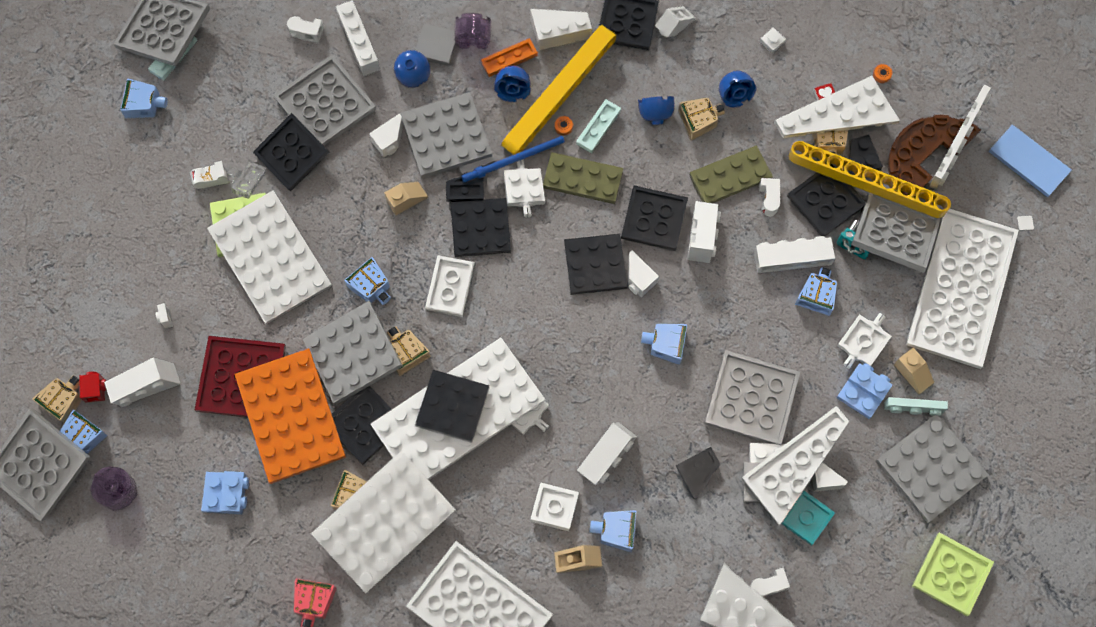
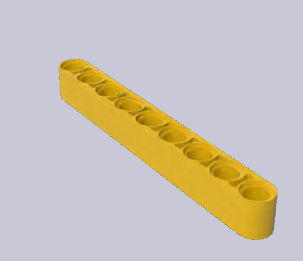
(559, 90)
(879, 178)

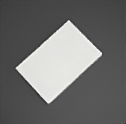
(450, 286)

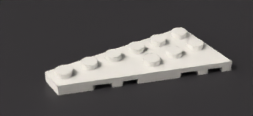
(844, 110)
(959, 140)
(787, 472)
(738, 605)

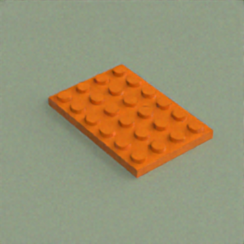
(289, 416)

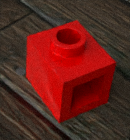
(92, 387)

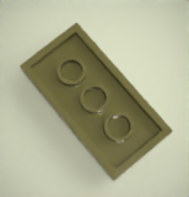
(730, 175)
(583, 178)

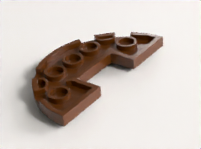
(918, 142)

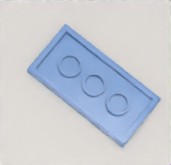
(1030, 160)

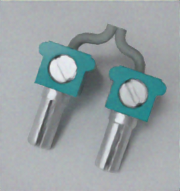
(845, 241)

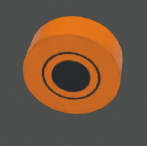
(882, 73)
(563, 125)

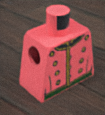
(312, 600)

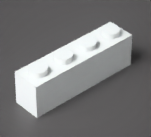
(357, 38)
(794, 254)

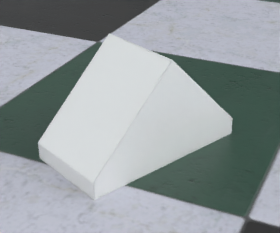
(827, 479)

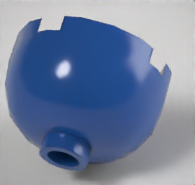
(412, 68)
(512, 84)
(736, 88)
(656, 109)

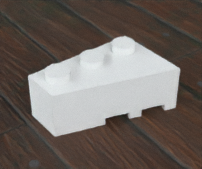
(559, 28)
(703, 232)
(142, 381)
(607, 453)

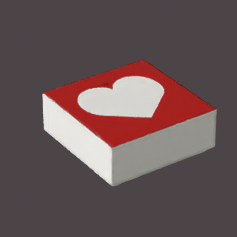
(823, 91)

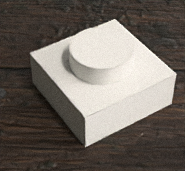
(772, 40)
(163, 316)

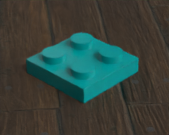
(808, 518)

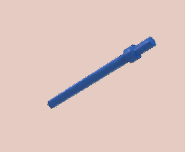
(480, 171)

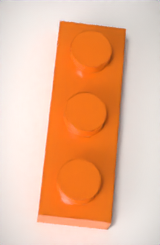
(509, 57)

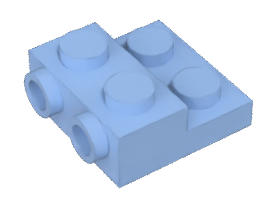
(865, 390)
(225, 492)

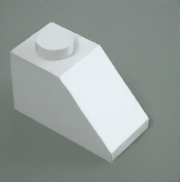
(674, 21)
(388, 136)
(640, 275)

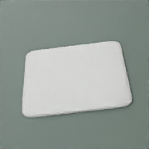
(1025, 222)

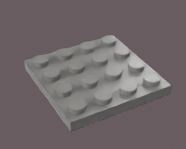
(162, 29)
(326, 100)
(446, 135)
(896, 232)
(352, 352)
(752, 398)
(39, 464)
(932, 468)

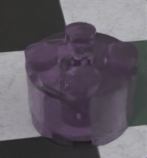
(472, 31)
(103, 485)

